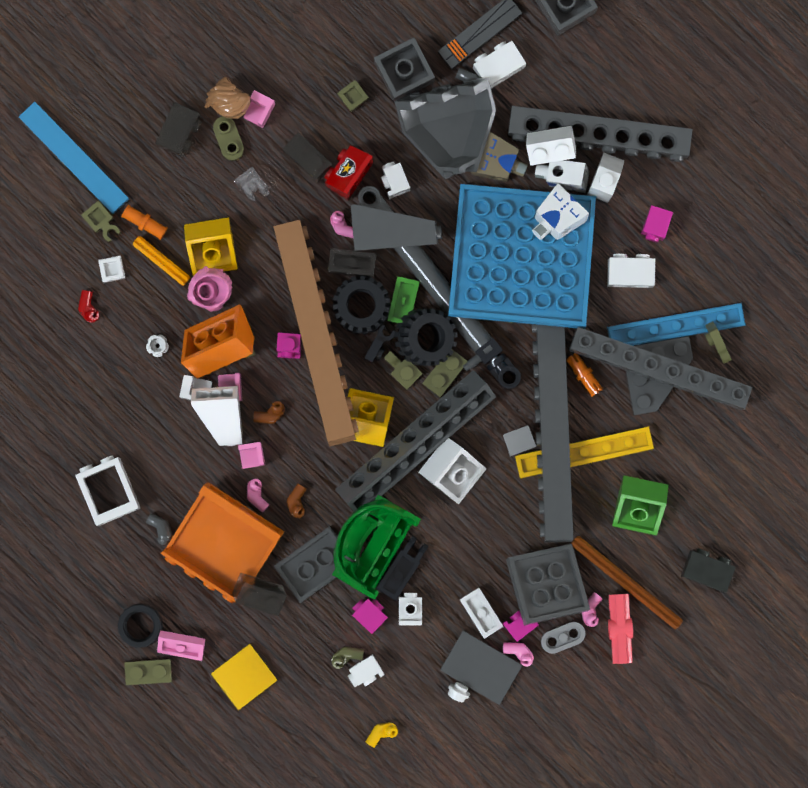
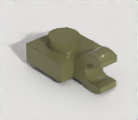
(404, 371)

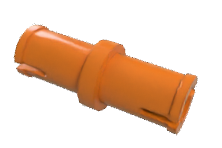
(144, 222)
(584, 374)

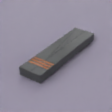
(479, 33)

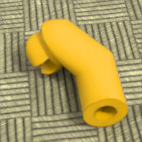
(381, 731)

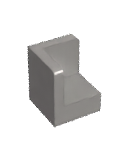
(519, 440)

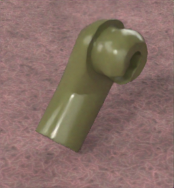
(344, 655)

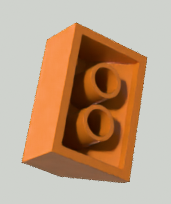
(217, 342)

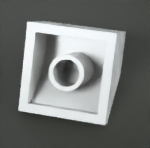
(452, 470)

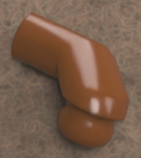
(274, 413)
(294, 501)

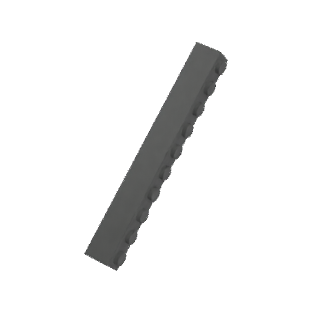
(553, 433)

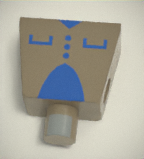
(499, 160)

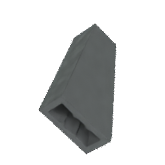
(387, 229)

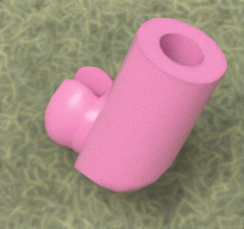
(340, 226)
(254, 495)
(521, 651)

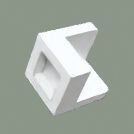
(190, 383)

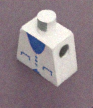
(574, 175)
(559, 214)

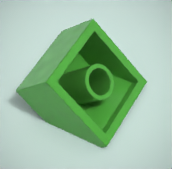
(640, 505)

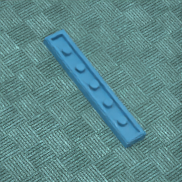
(74, 157)
(677, 325)

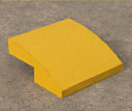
(244, 677)

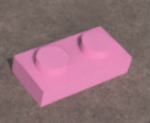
(181, 645)

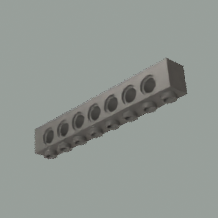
(544, 118)
(660, 368)
(416, 441)

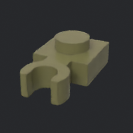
(99, 219)
(714, 338)

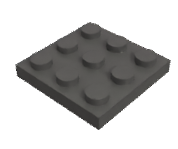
(547, 584)

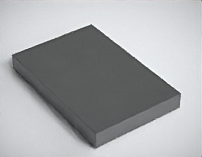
(310, 565)
(481, 667)

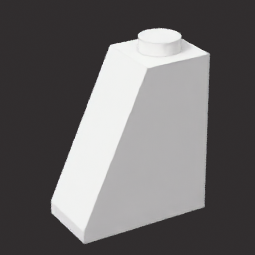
(606, 177)
(220, 413)

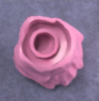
(210, 289)

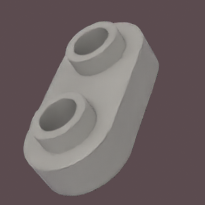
(562, 637)

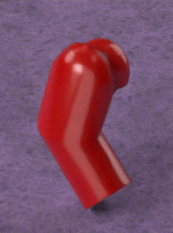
(86, 309)

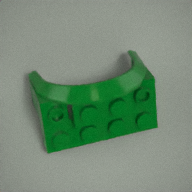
(368, 569)

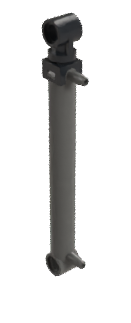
(439, 288)

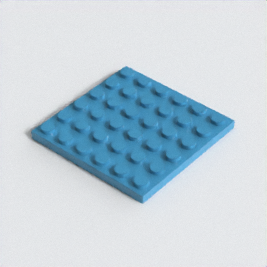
(511, 273)

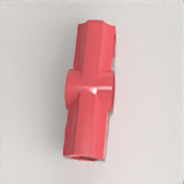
(620, 628)

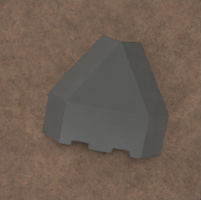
(449, 124)

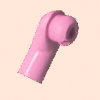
(590, 617)

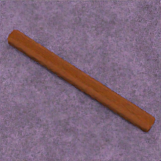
(626, 582)

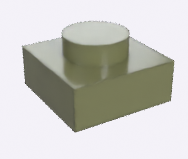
(353, 96)

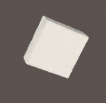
(111, 269)

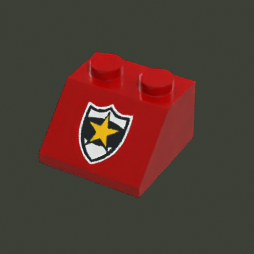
(348, 172)

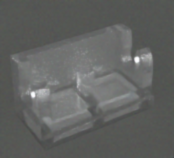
(249, 182)

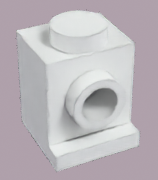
(394, 179)
(406, 618)
(365, 671)

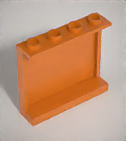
(221, 541)

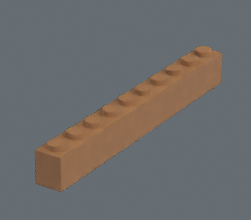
(314, 333)

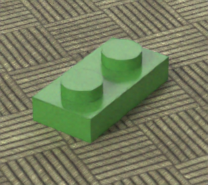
(403, 299)

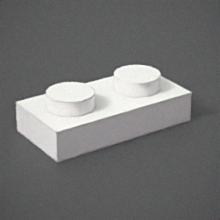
(481, 613)

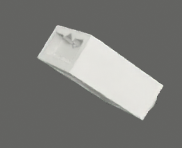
(117, 512)

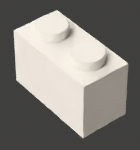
(499, 64)
(551, 145)
(631, 272)

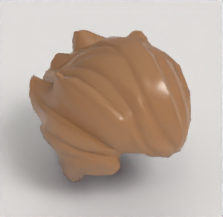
(228, 99)

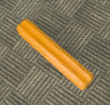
(161, 260)

